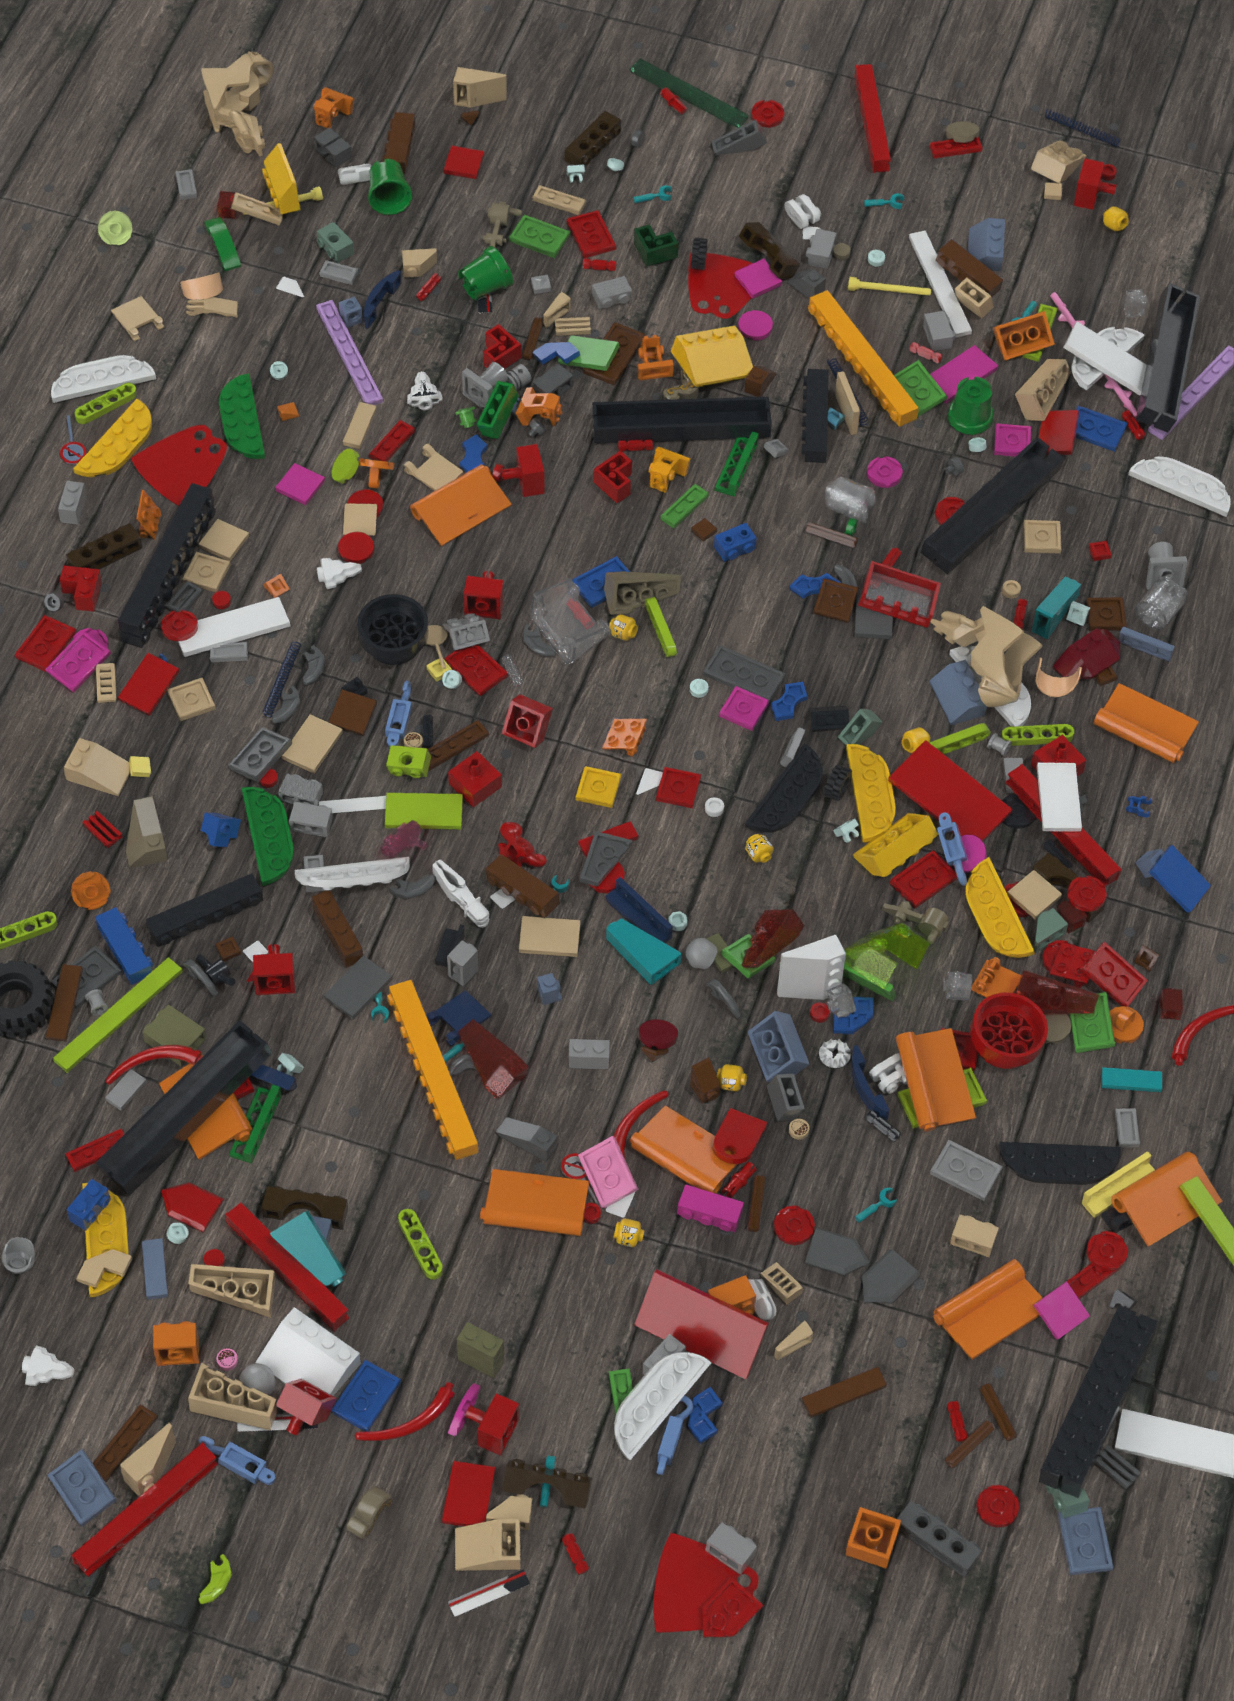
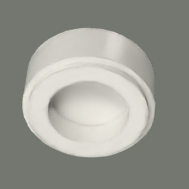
(714, 807)

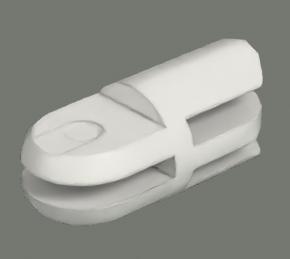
(354, 174)
(764, 1304)

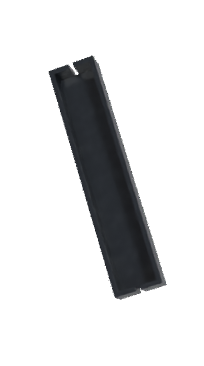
(1168, 358)
(681, 419)
(992, 505)
(166, 566)
(184, 1108)
(1098, 1401)

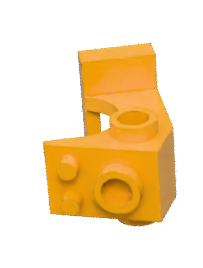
(664, 472)

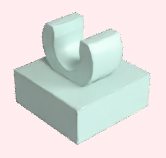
(575, 170)
(1078, 613)
(846, 828)
(290, 1063)

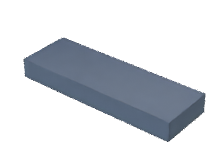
(1146, 644)
(154, 1269)

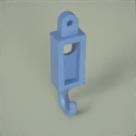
(399, 713)
(954, 848)
(672, 1436)
(237, 1458)

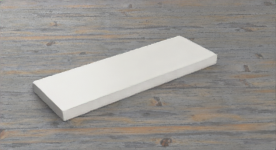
(1106, 357)
(236, 626)
(1176, 1443)

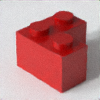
(500, 347)
(613, 476)
(84, 584)

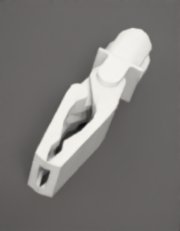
(460, 893)

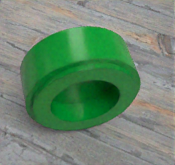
(851, 526)

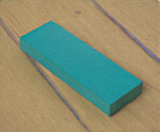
(1131, 1079)

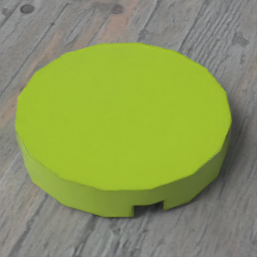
(345, 465)

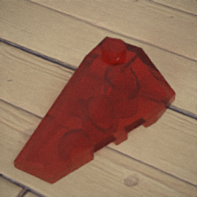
(773, 933)
(1055, 996)
(496, 1063)

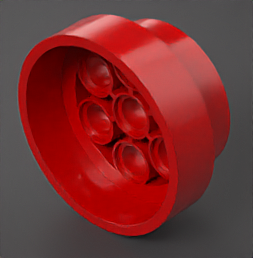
(1028, 1024)

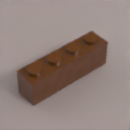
(400, 138)
(964, 265)
(522, 886)
(337, 928)

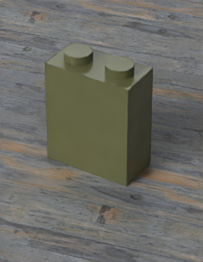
(174, 1028)
(480, 1350)

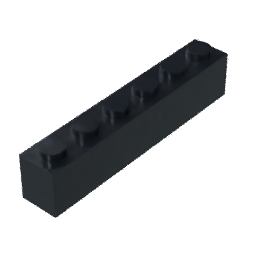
(816, 415)
(204, 910)

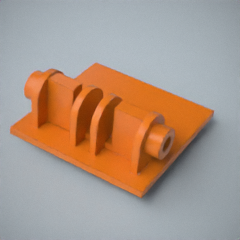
(148, 516)
(625, 735)
(995, 979)

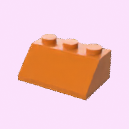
(1023, 335)

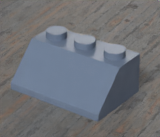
(987, 242)
(958, 693)
(778, 1046)

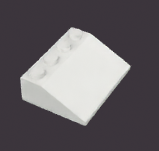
(811, 969)
(309, 1352)

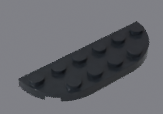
(789, 793)
(1059, 1162)

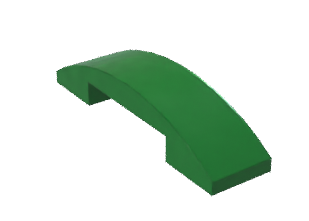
(223, 243)

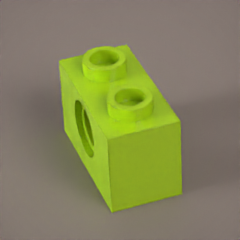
(401, 755)

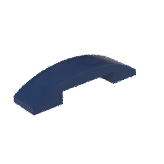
(387, 284)
(873, 1102)

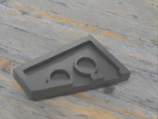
(602, 857)

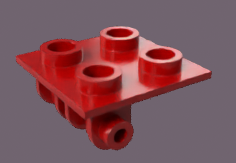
(1070, 963)

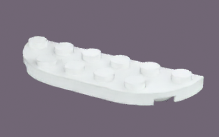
(1125, 339)
(100, 376)
(1184, 482)
(1014, 713)
(354, 873)
(655, 1398)

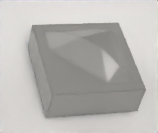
(541, 284)
(776, 448)

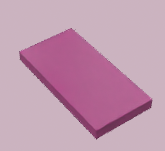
(968, 364)

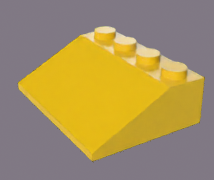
(713, 355)

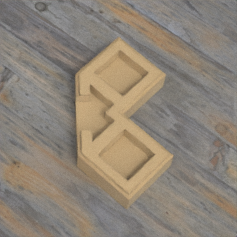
(110, 1261)

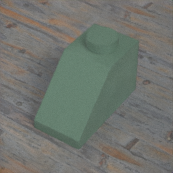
(860, 727)
(1049, 929)

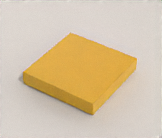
(598, 787)

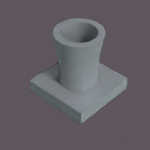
(480, 387)
(1164, 564)

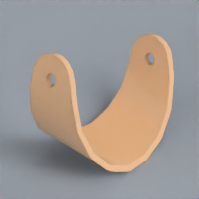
(202, 287)
(1054, 685)

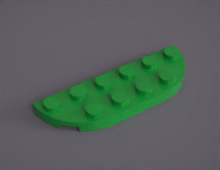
(241, 418)
(269, 833)

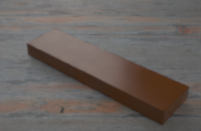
(457, 743)
(64, 1002)
(844, 1392)
(124, 1441)

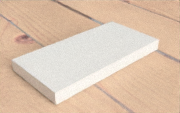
(1059, 797)

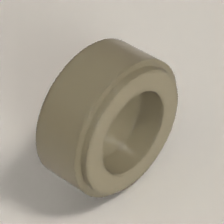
(841, 251)

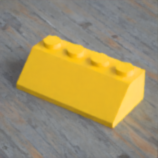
(281, 181)
(897, 844)

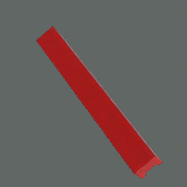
(872, 118)
(1078, 843)
(287, 1266)
(145, 1510)

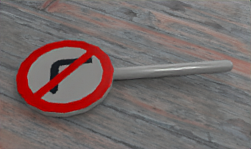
(573, 1169)

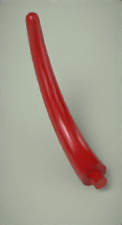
(1186, 1036)
(165, 1051)
(625, 1125)
(430, 1414)

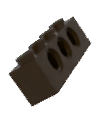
(593, 139)
(106, 549)

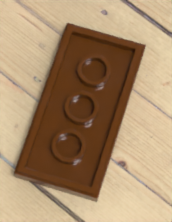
(629, 342)

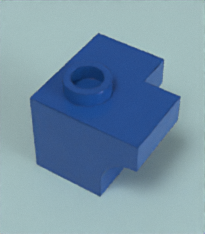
(220, 828)

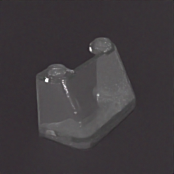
(566, 621)

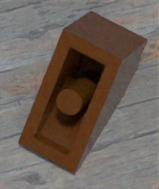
(758, 380)
(704, 1081)

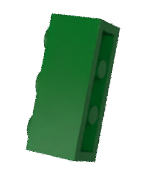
(497, 410)

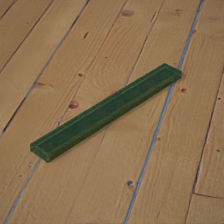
(689, 93)

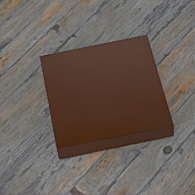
(836, 600)
(1106, 613)
(353, 712)

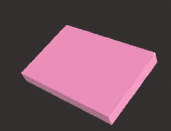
(608, 1172)

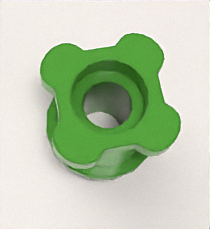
(466, 416)

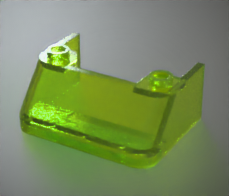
(868, 954)

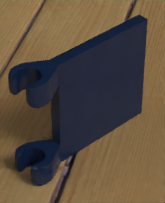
(459, 1013)

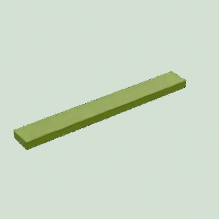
(117, 1015)

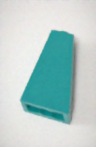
(1055, 607)
(644, 952)
(308, 1245)

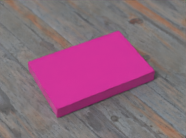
(78, 661)

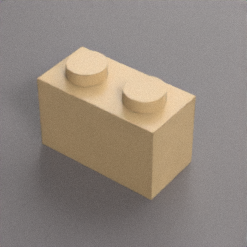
(974, 298)
(974, 1235)

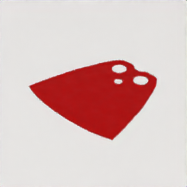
(720, 281)
(174, 465)
(686, 1581)

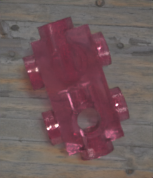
(405, 837)

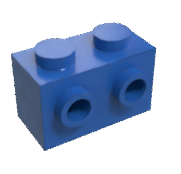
(735, 542)
(88, 1204)

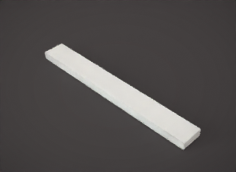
(940, 283)

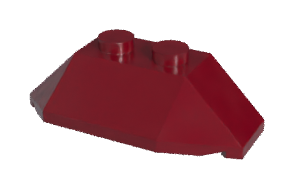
(1092, 653)

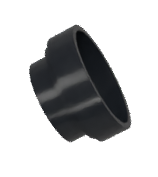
(398, 618)

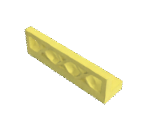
(1099, 1196)

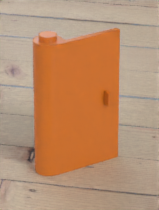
(461, 504)
(1146, 723)
(935, 1078)
(220, 1127)
(682, 1150)
(1157, 1201)
(535, 1202)
(989, 1309)

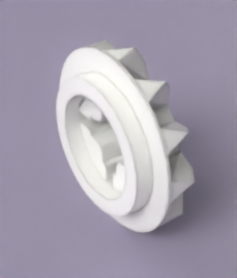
(840, 1059)

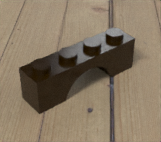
(759, 238)
(1059, 875)
(280, 1202)
(573, 1487)

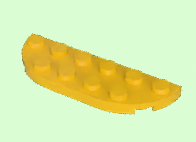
(118, 442)
(871, 791)
(996, 913)
(105, 1234)

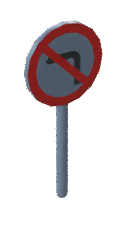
(73, 451)

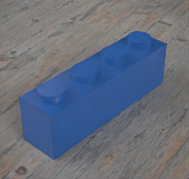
(124, 945)

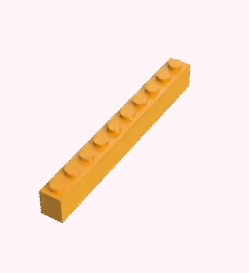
(863, 358)
(433, 1070)

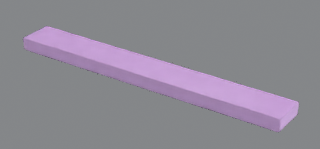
(349, 353)
(1200, 387)

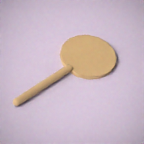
(437, 636)

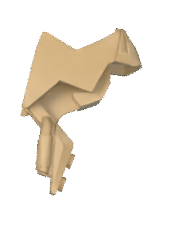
(227, 107)
(995, 634)

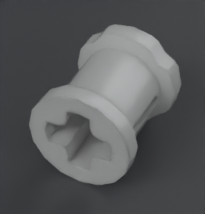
(999, 744)
(96, 1002)

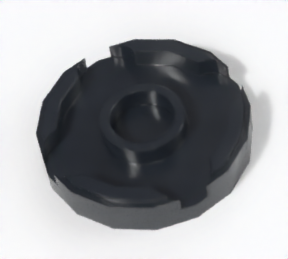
(1020, 816)

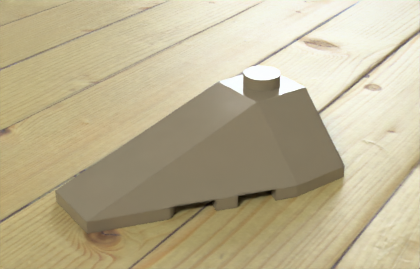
(630, 589)
(145, 837)

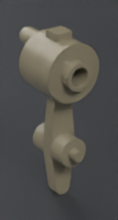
(499, 215)
(931, 923)

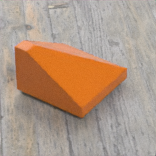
(287, 411)
(276, 586)

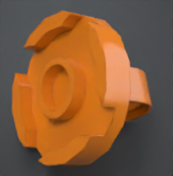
(375, 470)
(90, 890)
(1126, 1024)

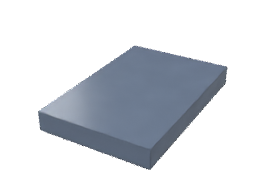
(82, 1487)
(1086, 1542)

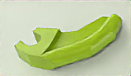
(219, 1580)

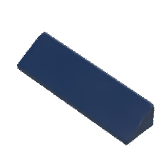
(275, 1077)

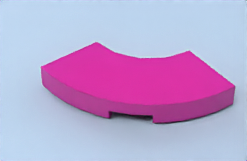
(459, 1418)

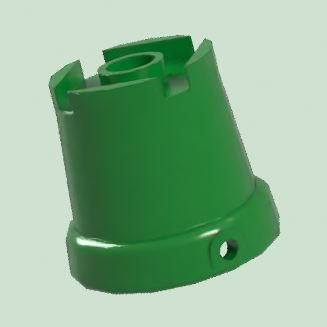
(388, 188)
(486, 274)
(972, 408)

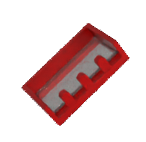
(899, 594)

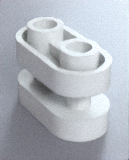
(802, 211)
(882, 1071)

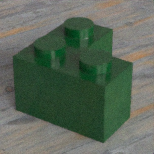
(655, 248)

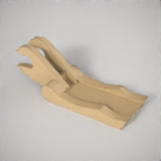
(213, 305)

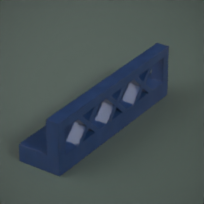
(638, 911)

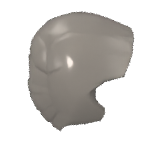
(701, 953)
(18, 1255)
(258, 1377)

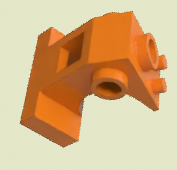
(326, 109)
(652, 350)
(545, 404)

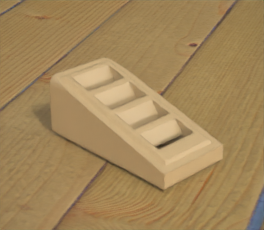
(557, 309)
(106, 671)
(785, 1296)
(797, 1339)

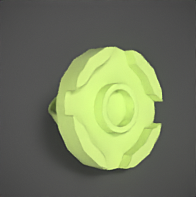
(115, 228)

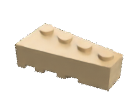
(1042, 389)
(235, 1286)
(230, 1400)

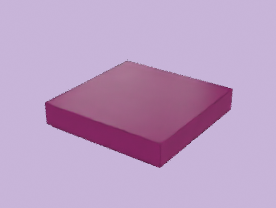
(758, 278)
(1011, 439)
(300, 484)
(743, 708)
(1061, 1310)

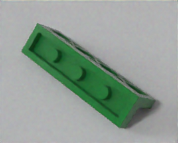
(740, 467)
(260, 1126)

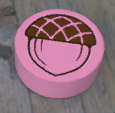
(227, 1359)

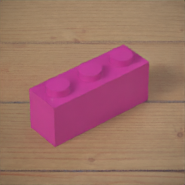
(710, 1208)

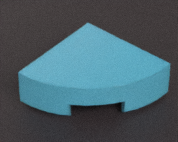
(835, 418)

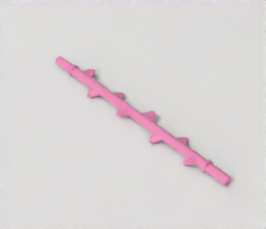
(1111, 383)

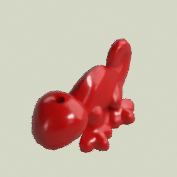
(519, 849)

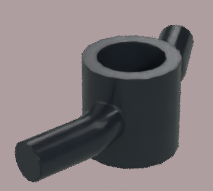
(217, 971)

